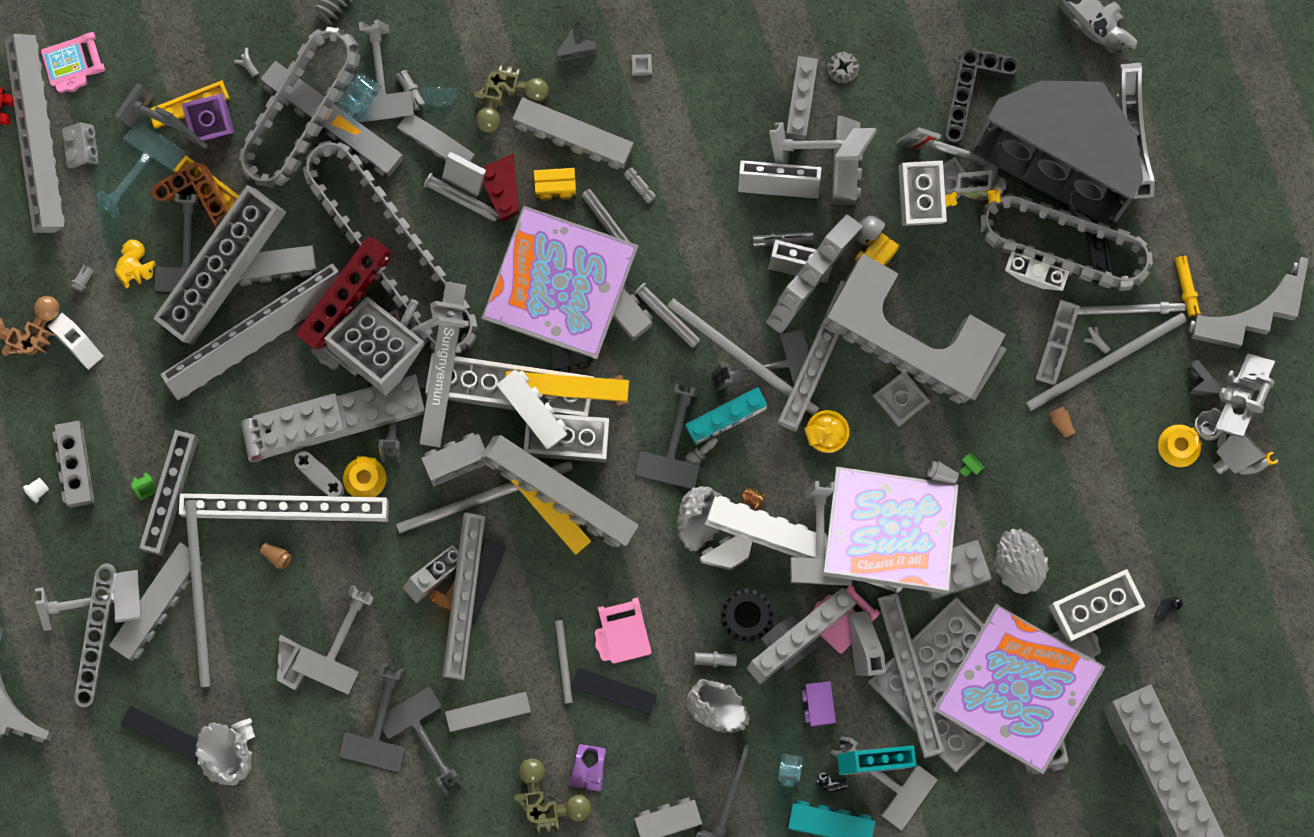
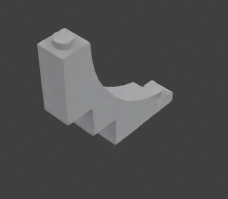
(1281, 303)

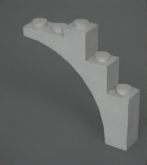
(1130, 103)
(812, 273)
(12, 718)

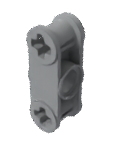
(318, 474)

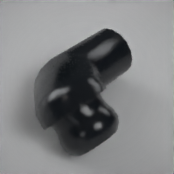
(1167, 605)
(829, 784)

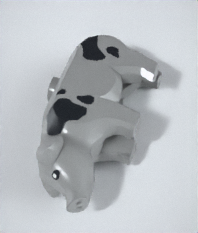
(1099, 23)

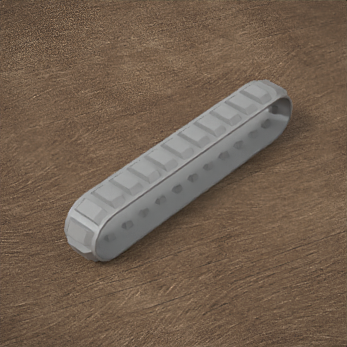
(328, 148)

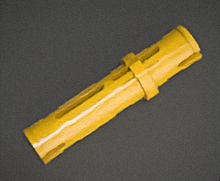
(1189, 294)

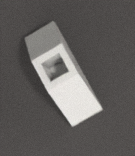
(1036, 272)
(75, 340)
(729, 553)

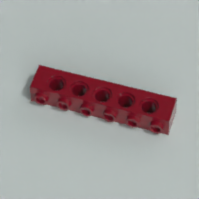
(309, 329)

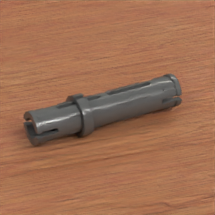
(793, 238)

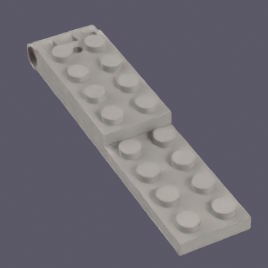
(329, 418)

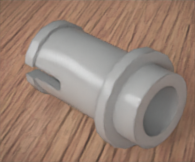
(82, 278)

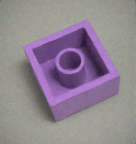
(208, 117)

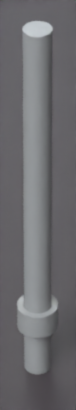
(1163, 308)

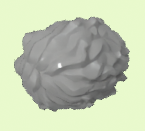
(693, 515)
(1021, 561)
(717, 706)
(223, 754)

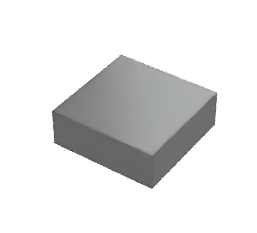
(641, 65)

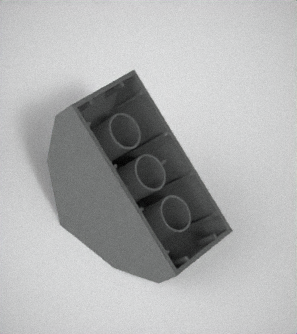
(1066, 140)

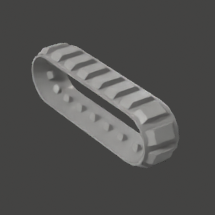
(276, 102)
(1082, 224)

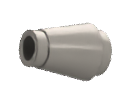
(939, 472)

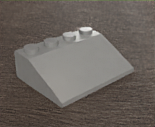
(375, 345)

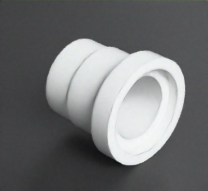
(36, 489)
(244, 727)

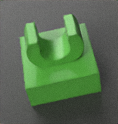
(972, 464)
(144, 487)

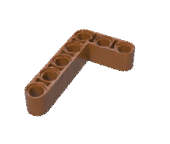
(199, 184)

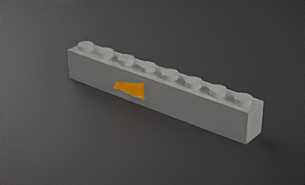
(339, 124)

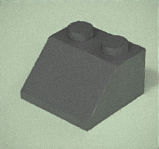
(777, 632)

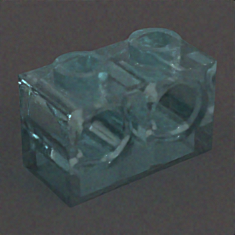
(359, 96)
(789, 770)

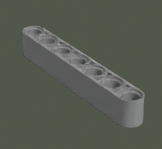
(95, 645)

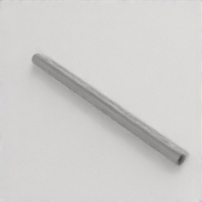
(735, 351)
(1106, 361)
(469, 502)
(197, 591)

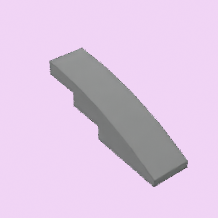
(433, 138)
(1057, 342)

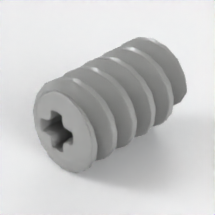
(328, 9)

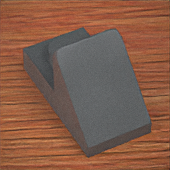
(569, 50)
(1207, 385)

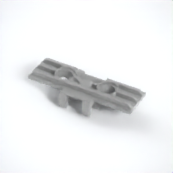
(1238, 394)

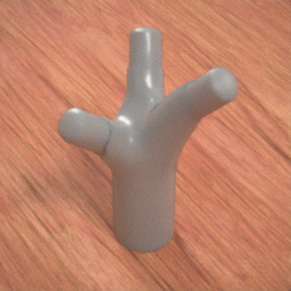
(246, 62)
(1097, 340)

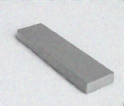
(487, 712)

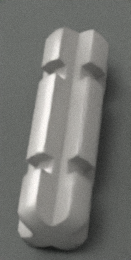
(639, 185)

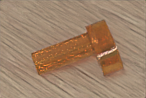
(441, 600)

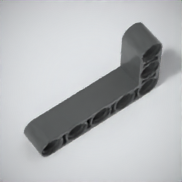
(966, 88)

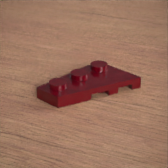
(502, 187)

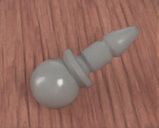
(697, 456)

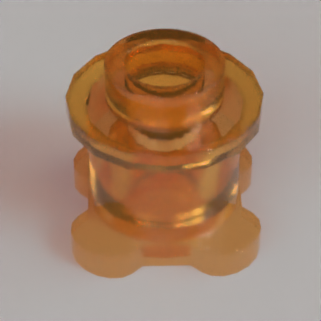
(752, 498)

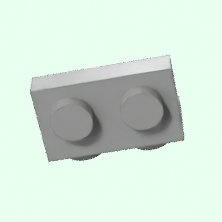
(80, 145)

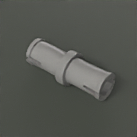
(408, 85)
(715, 659)

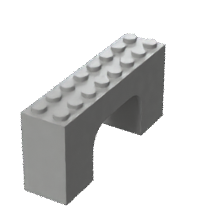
(860, 319)
(1145, 729)

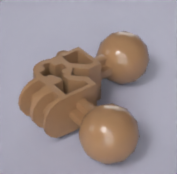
(45, 309)

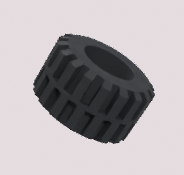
(751, 598)

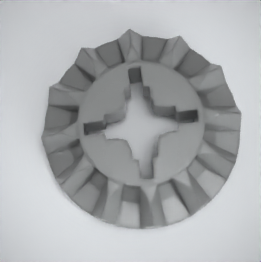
(840, 75)

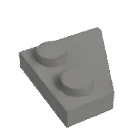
(287, 655)

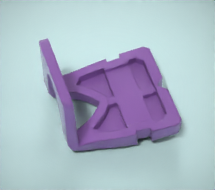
(588, 777)

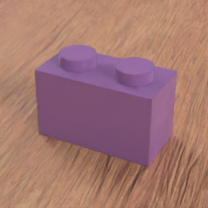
(819, 704)

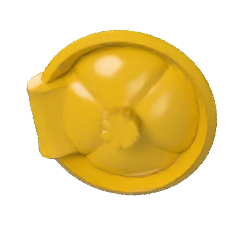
(827, 431)
(1179, 445)
(364, 477)

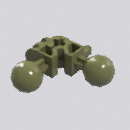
(534, 90)
(576, 808)

